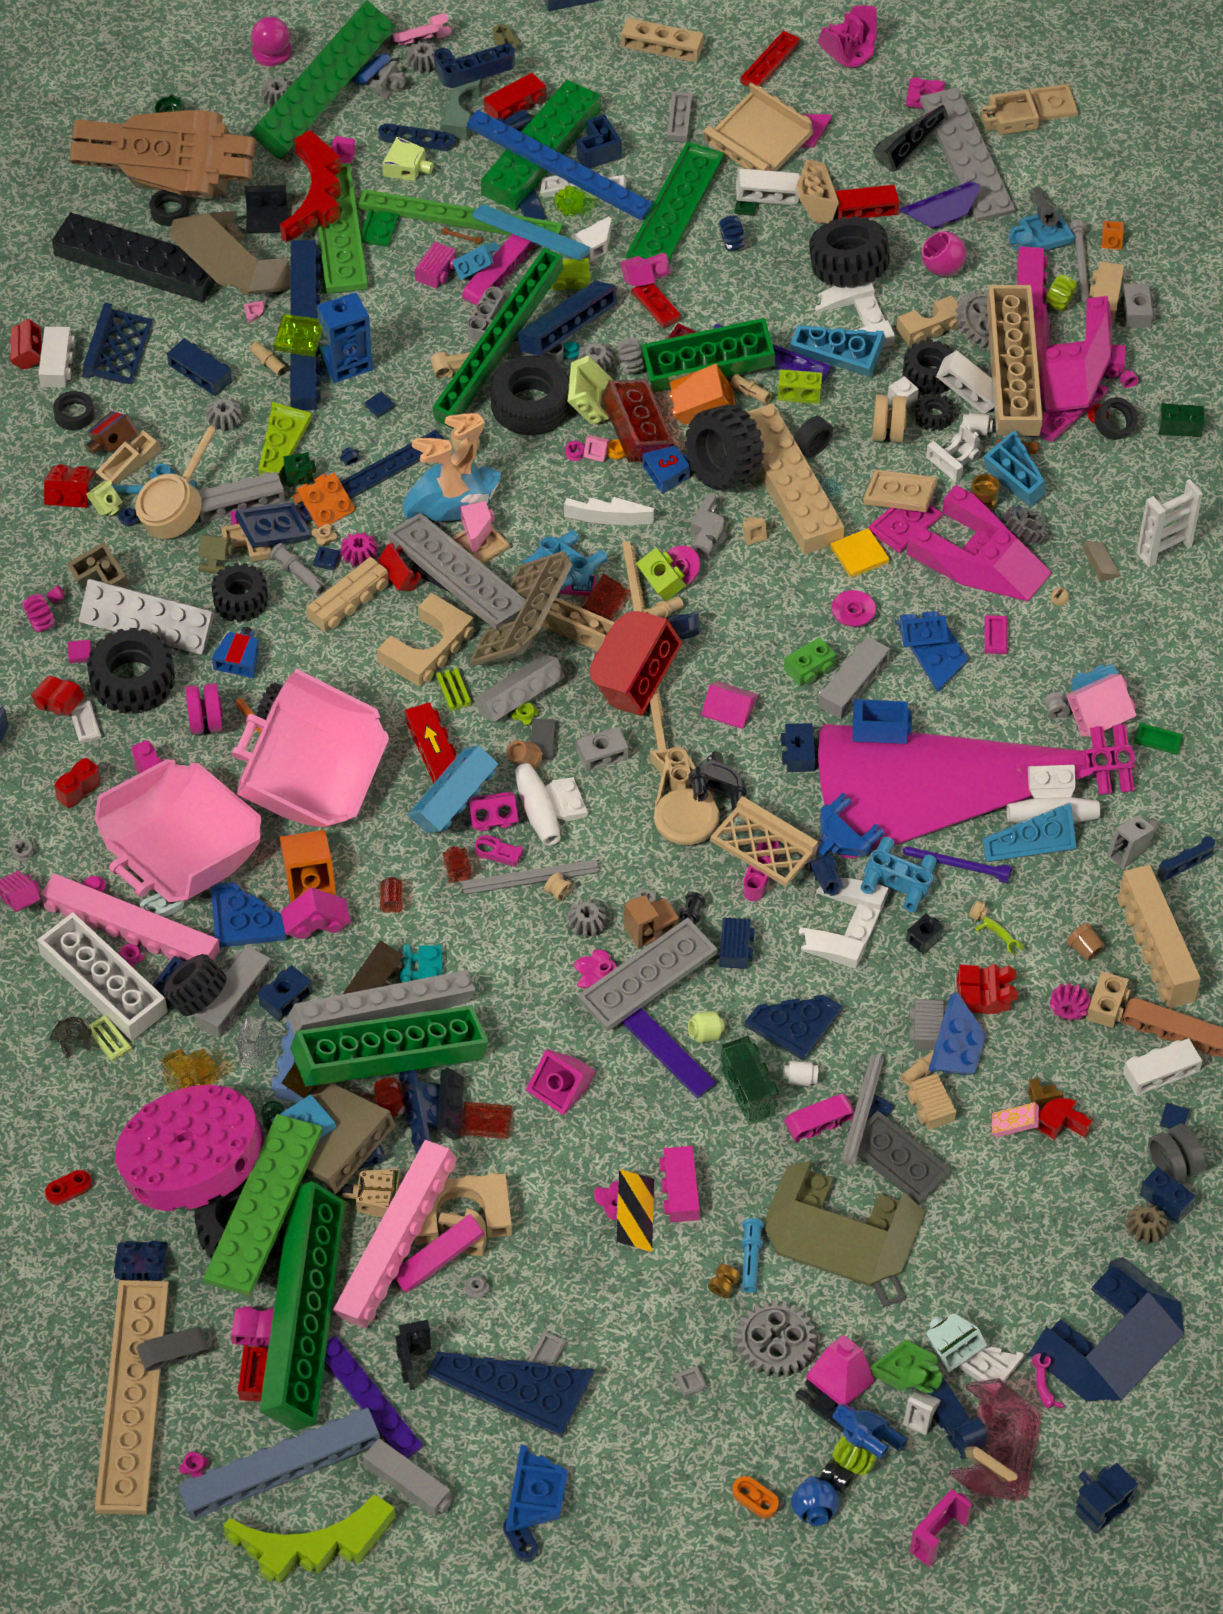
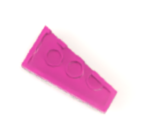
(1059, 421)

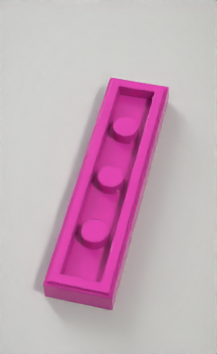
(439, 1253)

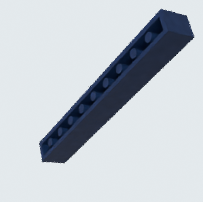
(304, 303)

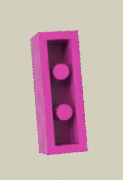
(679, 1184)

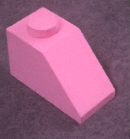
(477, 523)

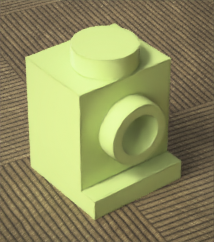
(98, 498)

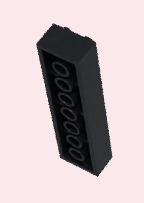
(131, 256)

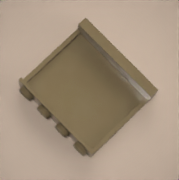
(358, 1133)

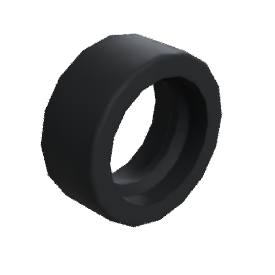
(166, 219)
(1127, 410)
(78, 422)
(813, 436)

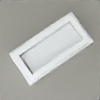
(85, 722)

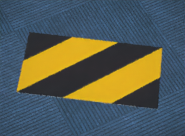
(635, 1210)

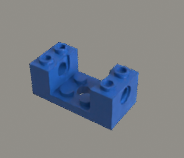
(348, 337)

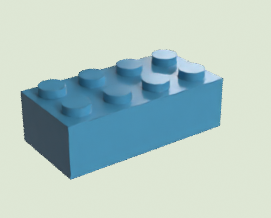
(453, 789)

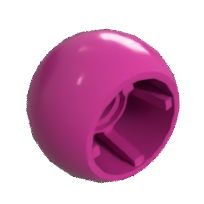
(943, 253)

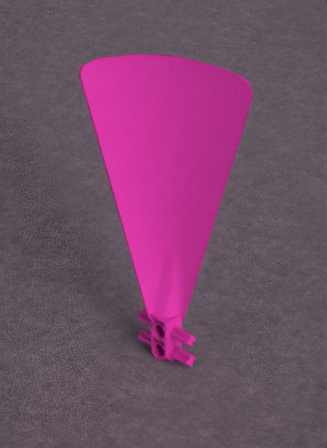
(946, 778)

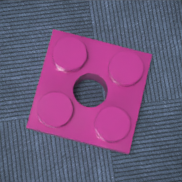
(919, 87)

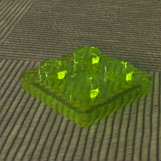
(298, 335)

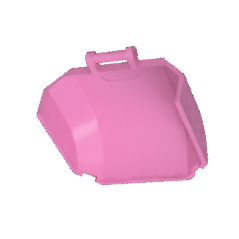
(311, 753)
(176, 830)

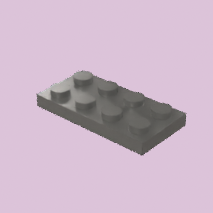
(901, 1159)

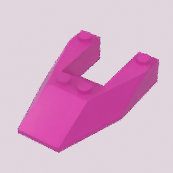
(1073, 370)
(989, 561)

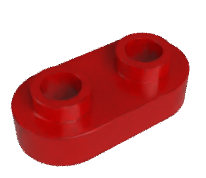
(68, 1187)

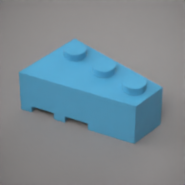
(1015, 469)

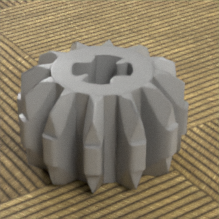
(421, 56)
(273, 90)
(599, 353)
(630, 355)
(224, 413)
(594, 922)

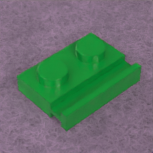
(379, 228)

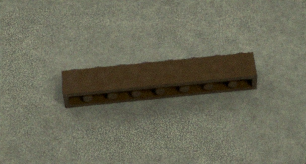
(373, 974)

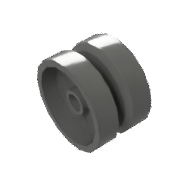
(1177, 1152)

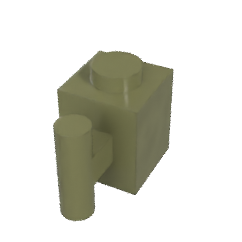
(215, 549)

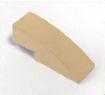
(129, 458)

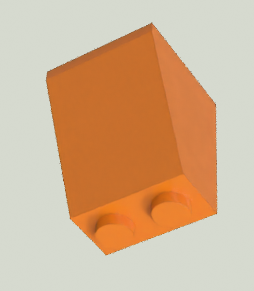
(700, 392)
(307, 863)

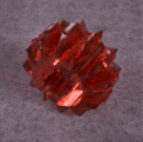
(389, 1095)

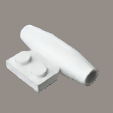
(1052, 788)
(547, 803)

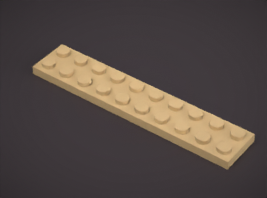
(131, 1401)

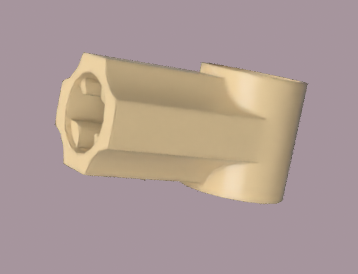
(447, 365)

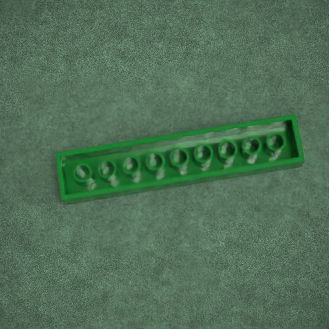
(322, 80)
(303, 1307)

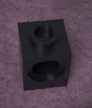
(921, 941)

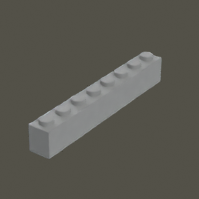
(384, 1001)

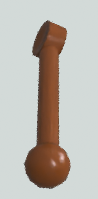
(445, 231)

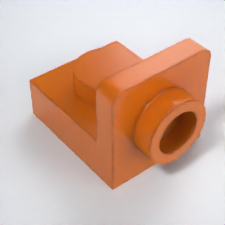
(1112, 235)

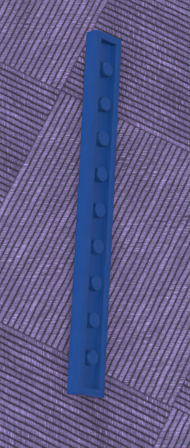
(559, 164)

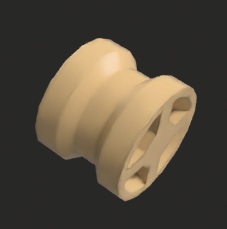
(558, 886)

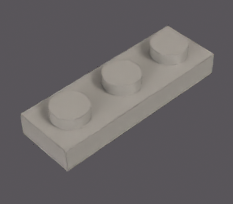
(679, 116)

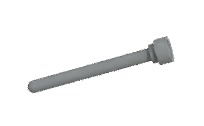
(1078, 228)

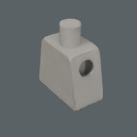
(1138, 834)

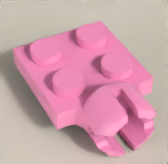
(426, 31)

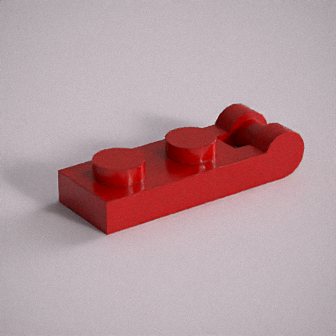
(656, 304)

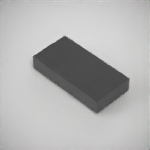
(543, 736)

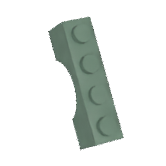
(455, 117)

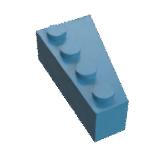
(839, 347)

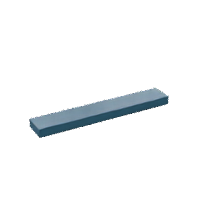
(531, 232)

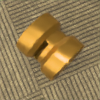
(724, 1280)

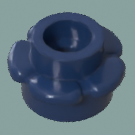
(349, 456)
(128, 520)

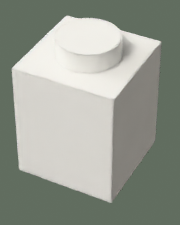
(903, 387)

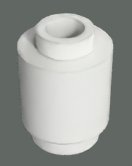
(978, 423)
(800, 1073)

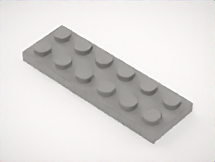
(123, 608)
(647, 974)

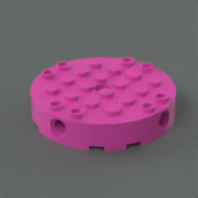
(189, 1147)

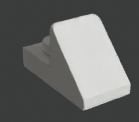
(920, 1411)

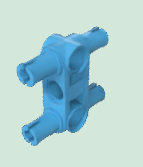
(581, 566)
(898, 874)

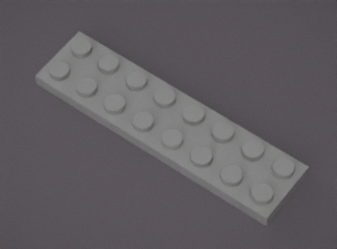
(969, 154)
(457, 570)

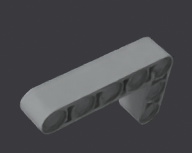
(486, 311)

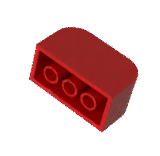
(634, 660)

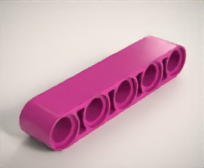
(504, 264)

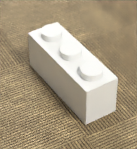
(767, 186)
(56, 357)
(967, 381)
(1162, 1066)

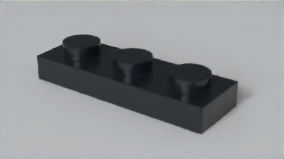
(450, 1103)

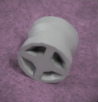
(1057, 705)

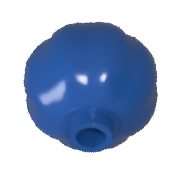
(816, 1498)

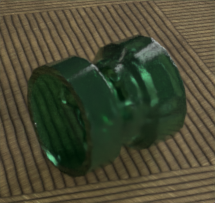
(269, 1111)

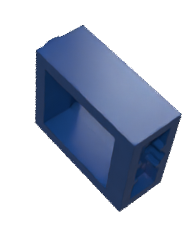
(881, 721)

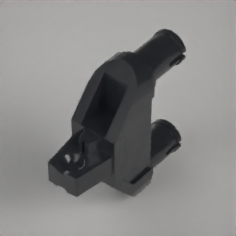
(718, 778)

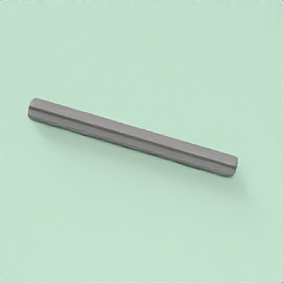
(529, 876)
(862, 1110)

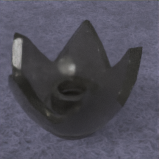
(70, 1040)

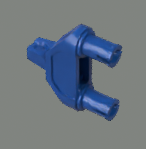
(839, 837)
(867, 1430)

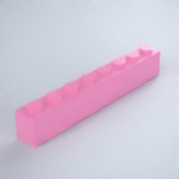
(126, 920)
(395, 1234)

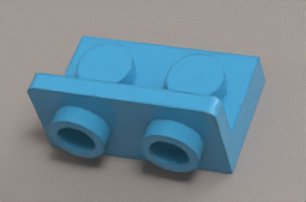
(475, 260)

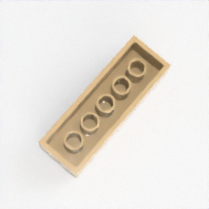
(1158, 937)

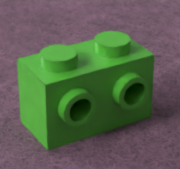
(810, 662)

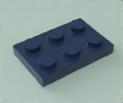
(273, 524)

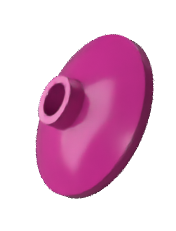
(686, 557)
(853, 601)

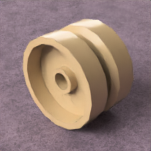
(890, 418)

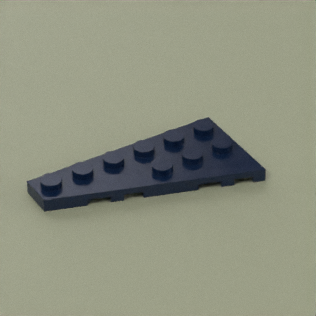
(523, 1389)

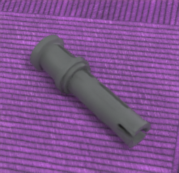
(1045, 209)

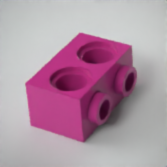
(492, 804)

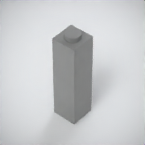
(407, 1478)

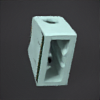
(954, 1340)

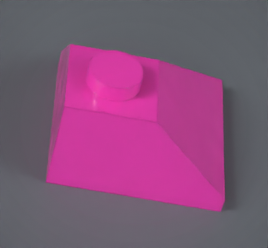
(560, 1080)
(842, 1371)

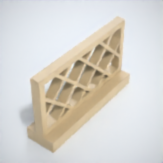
(779, 830)

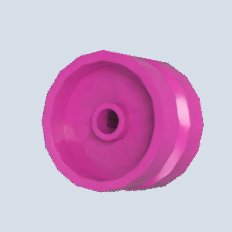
(204, 708)

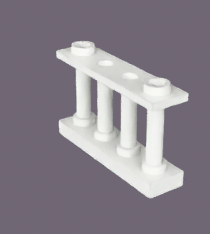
(1156, 517)

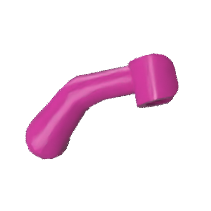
(1045, 1396)

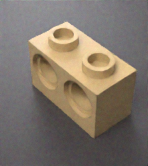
(1108, 1000)

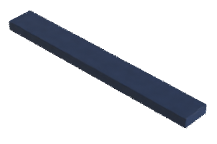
(377, 472)

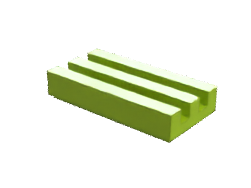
(448, 675)

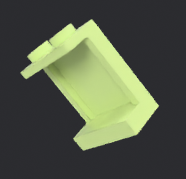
(586, 388)

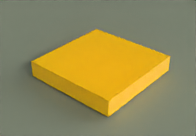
(859, 553)

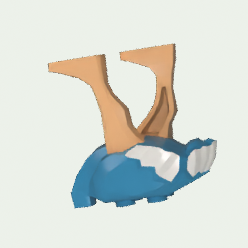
(454, 479)

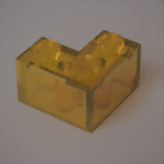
(190, 1070)

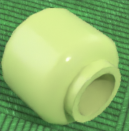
(706, 1027)

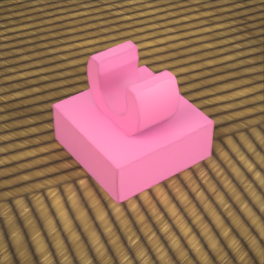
(596, 448)

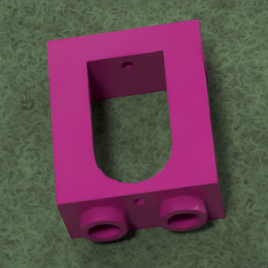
(923, 1542)

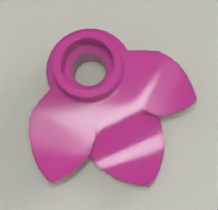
(593, 967)
(608, 1199)

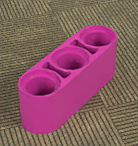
(757, 879)
(819, 1117)

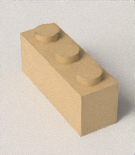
(1108, 283)

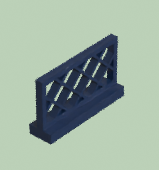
(99, 340)

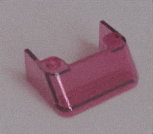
(1010, 1440)

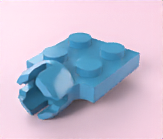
(1034, 234)

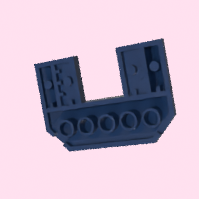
(1129, 1350)

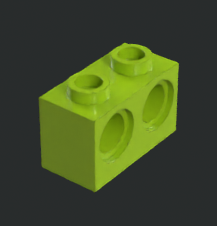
(799, 386)

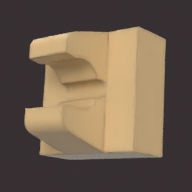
(754, 530)

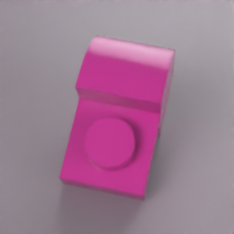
(644, 271)

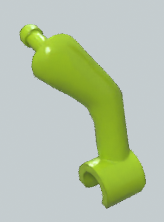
(1001, 932)

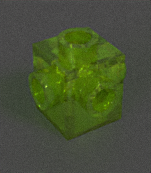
(577, 200)

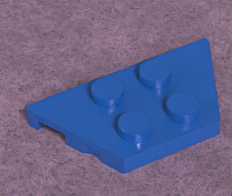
(940, 659)
(958, 1040)
(536, 1491)

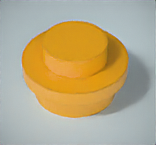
(615, 450)

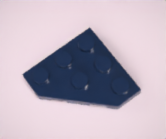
(795, 1023)

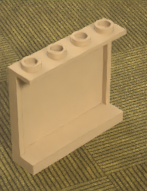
(760, 131)

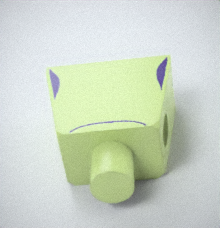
(406, 161)

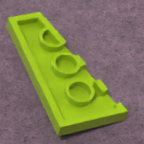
(283, 435)

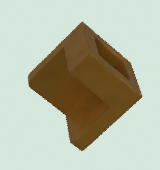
(1043, 1094)

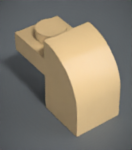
(448, 1220)

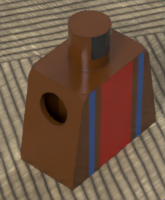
(111, 432)

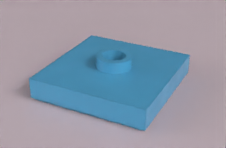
(311, 1112)

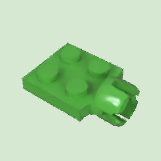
(908, 1367)

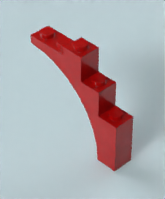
(319, 204)

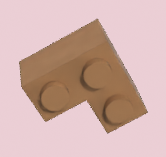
(648, 920)

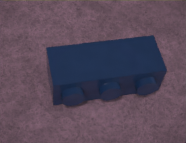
(199, 367)

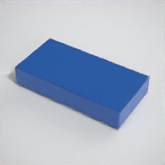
(371, 68)

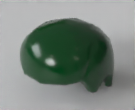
(169, 104)

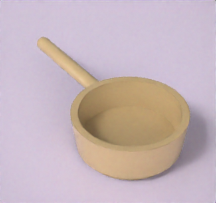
(169, 502)

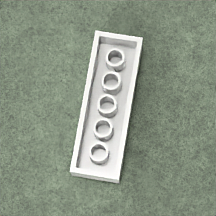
(102, 976)

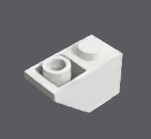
(596, 238)

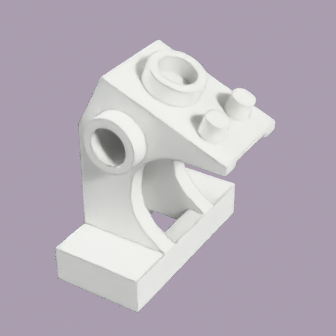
(965, 442)

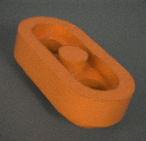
(756, 1497)

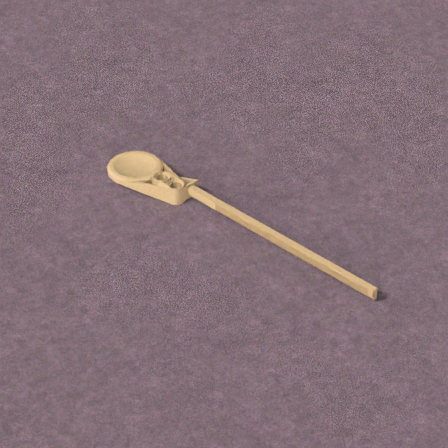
(677, 813)

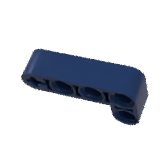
(473, 66)
(953, 1418)

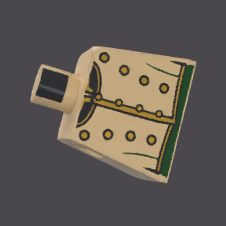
(374, 1191)

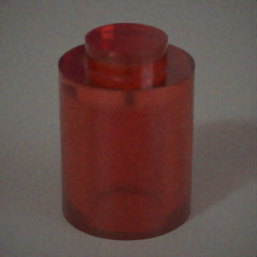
(391, 895)

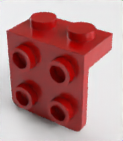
(67, 486)

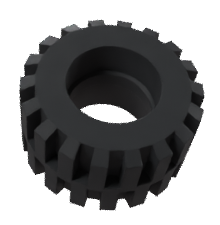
(925, 354)
(243, 605)
(194, 985)

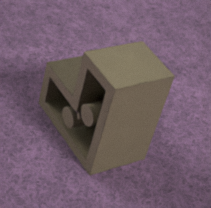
(98, 564)

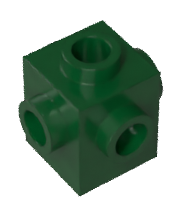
(299, 469)

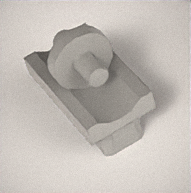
(389, 80)

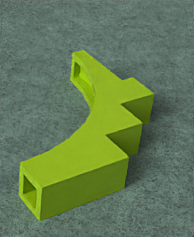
(314, 1550)

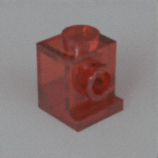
(456, 864)

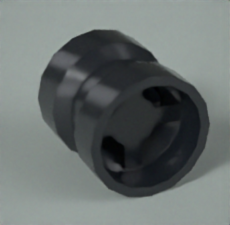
(837, 1475)

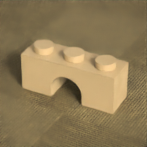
(917, 328)

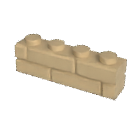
(347, 595)

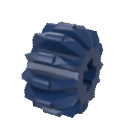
(732, 233)

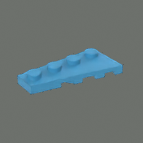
(1038, 835)

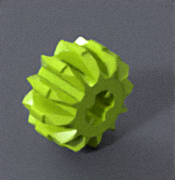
(1061, 292)
(853, 1458)

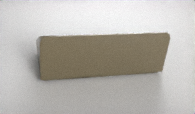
(1100, 560)

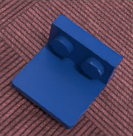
(923, 630)

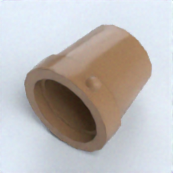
(524, 752)
(1085, 942)

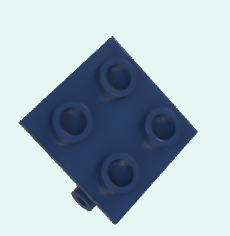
(140, 1258)

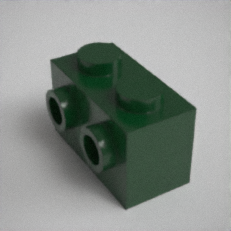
(1181, 420)

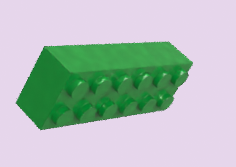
(732, 347)

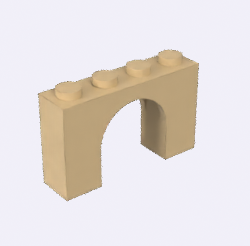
(420, 664)
(487, 1190)

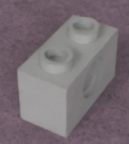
(1137, 305)
(593, 757)

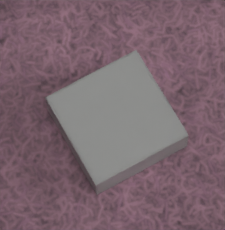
(690, 1381)

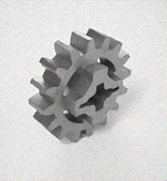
(1026, 524)

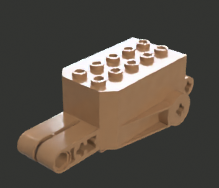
(167, 151)

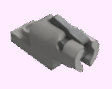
(707, 528)

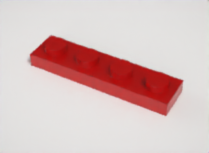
(770, 59)

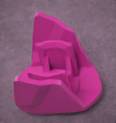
(852, 37)

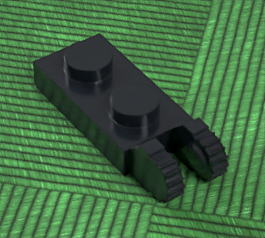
(822, 1405)

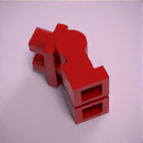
(986, 988)

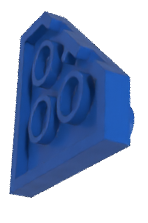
(243, 917)

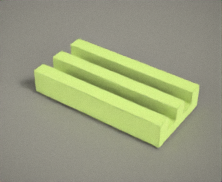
(119, 1052)

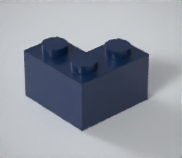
(600, 144)

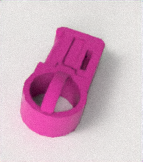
(501, 852)

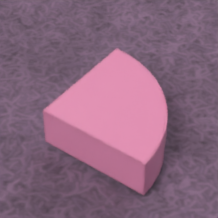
(254, 310)

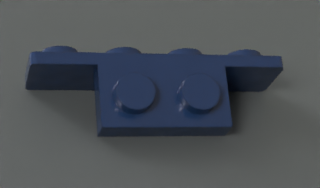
(421, 1106)

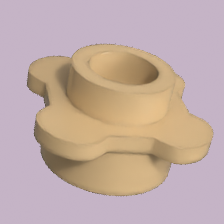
(324, 539)

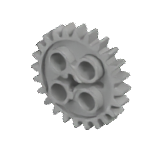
(974, 318)
(759, 1325)

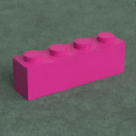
(1030, 272)

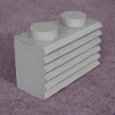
(927, 1023)

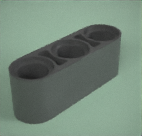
(172, 1348)

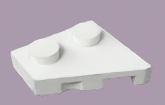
(991, 1364)

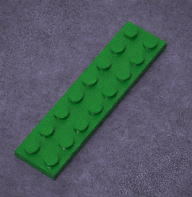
(676, 202)

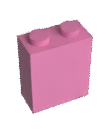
(1101, 704)

